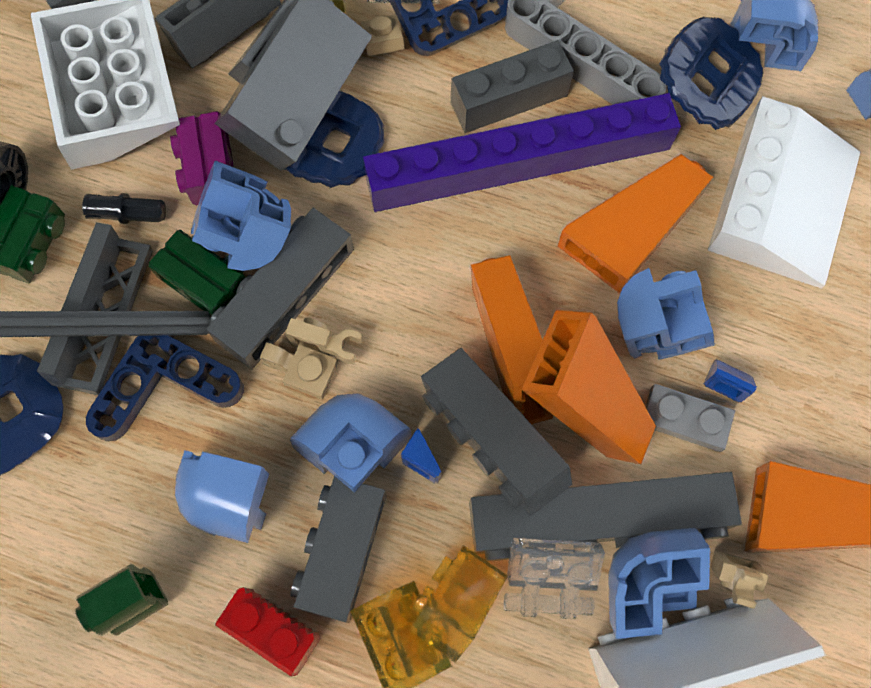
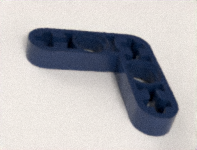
(428, 19)
(151, 369)

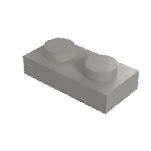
(690, 417)

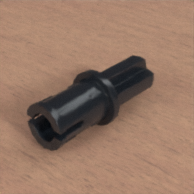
(123, 208)

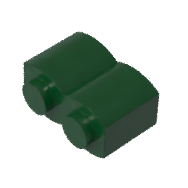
(120, 601)

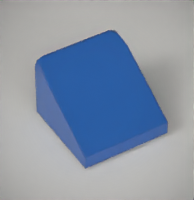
(730, 381)
(420, 458)

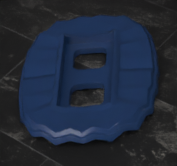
(731, 91)
(366, 138)
(40, 414)

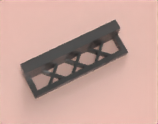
(86, 294)

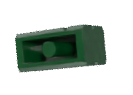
(26, 232)
(196, 272)

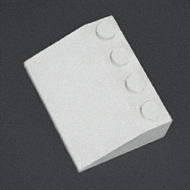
(103, 78)
(786, 194)
(706, 649)

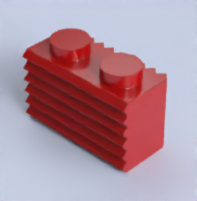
(268, 631)

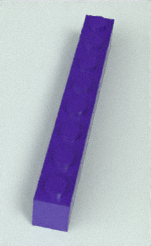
(520, 152)

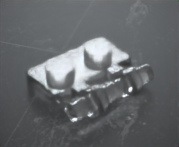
(555, 566)

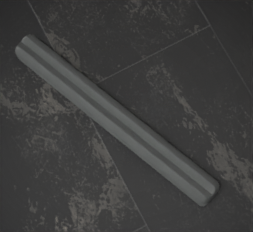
(102, 323)

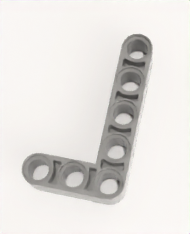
(536, 20)

